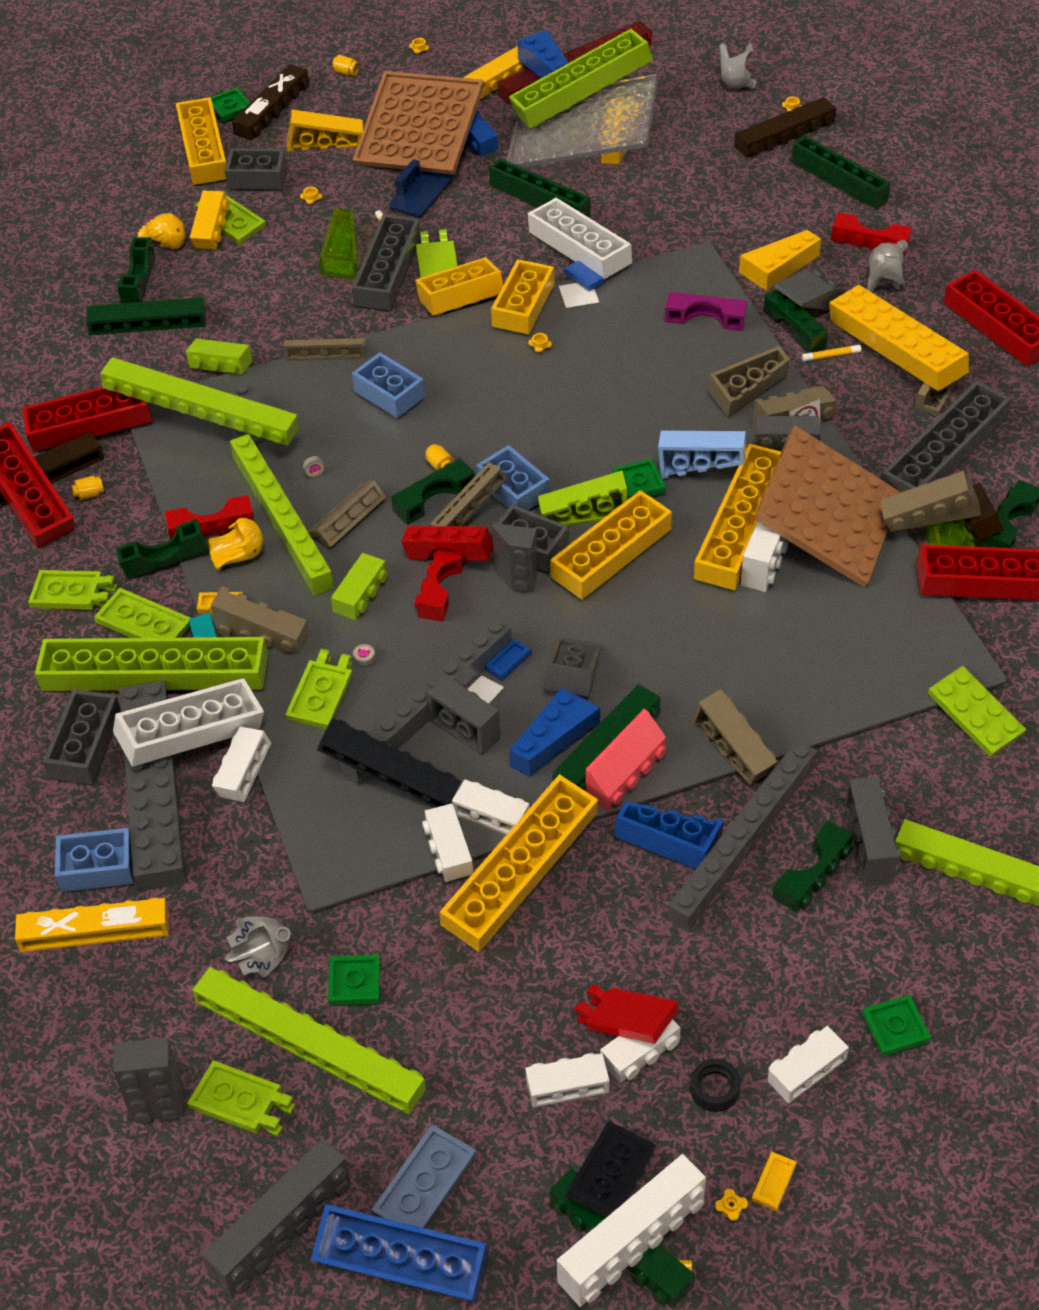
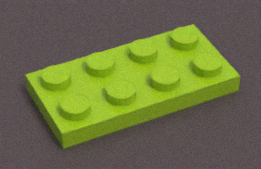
(141, 617)
(976, 711)

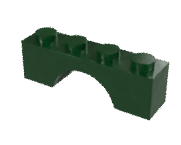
(132, 285)
(808, 330)
(450, 479)
(1020, 501)
(140, 558)
(797, 886)

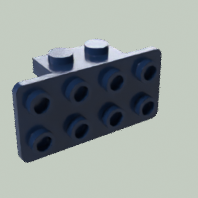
(418, 189)

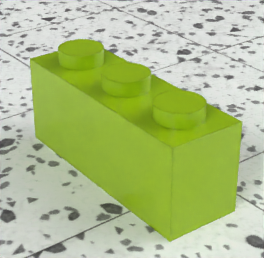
(219, 356)
(359, 586)

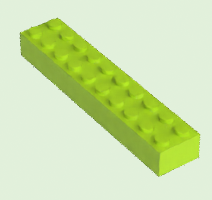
(125, 662)

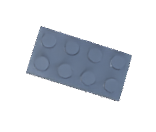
(425, 1179)

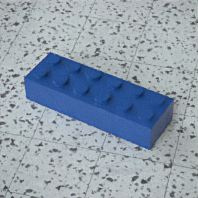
(400, 1253)

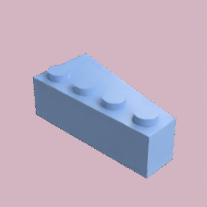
(700, 450)

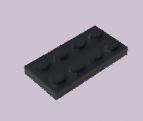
(610, 1170)

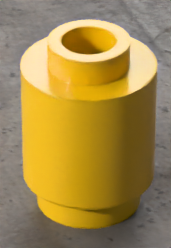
(345, 65)
(438, 456)
(87, 487)

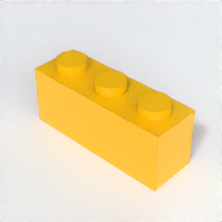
(209, 220)

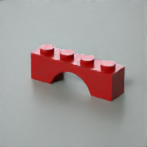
(850, 231)
(215, 523)
(469, 541)
(433, 599)

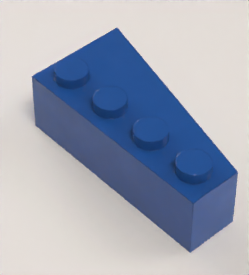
(540, 54)
(481, 137)
(556, 727)
(668, 833)

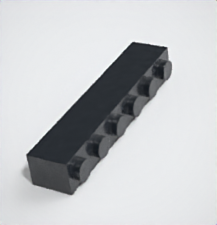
(388, 764)

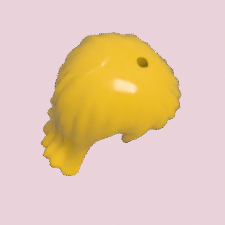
(165, 229)
(238, 545)

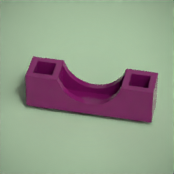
(683, 307)

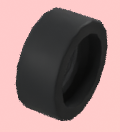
(710, 1103)

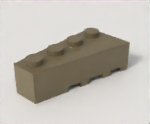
(747, 379)
(781, 406)
(932, 503)
(242, 618)
(734, 736)

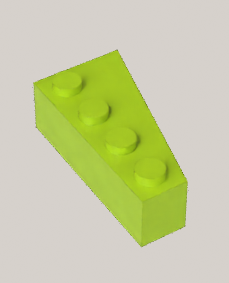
(584, 501)

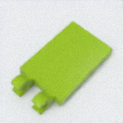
(240, 222)
(436, 255)
(70, 590)
(320, 691)
(240, 1099)

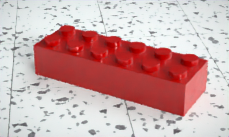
(995, 315)
(71, 416)
(30, 491)
(978, 572)

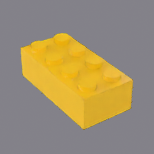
(459, 286)
(522, 296)

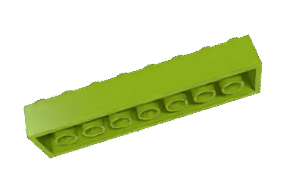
(581, 78)

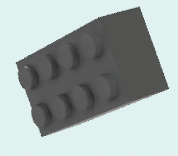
(82, 737)
(872, 831)
(149, 1080)

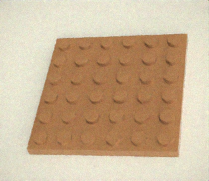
(419, 120)
(826, 506)

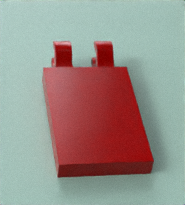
(627, 1013)

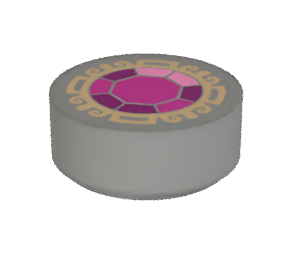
(313, 466)
(364, 655)

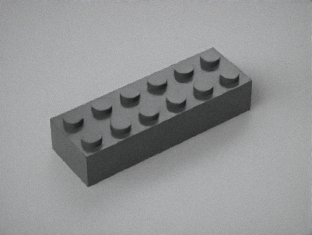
(386, 262)
(277, 1218)

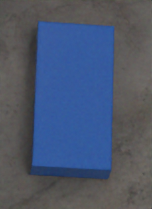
(584, 275)
(508, 659)

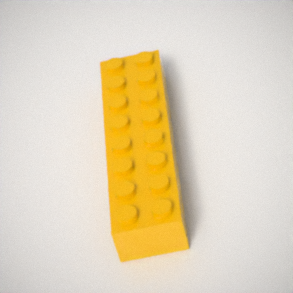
(899, 337)
(728, 537)
(518, 863)

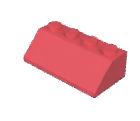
(625, 761)

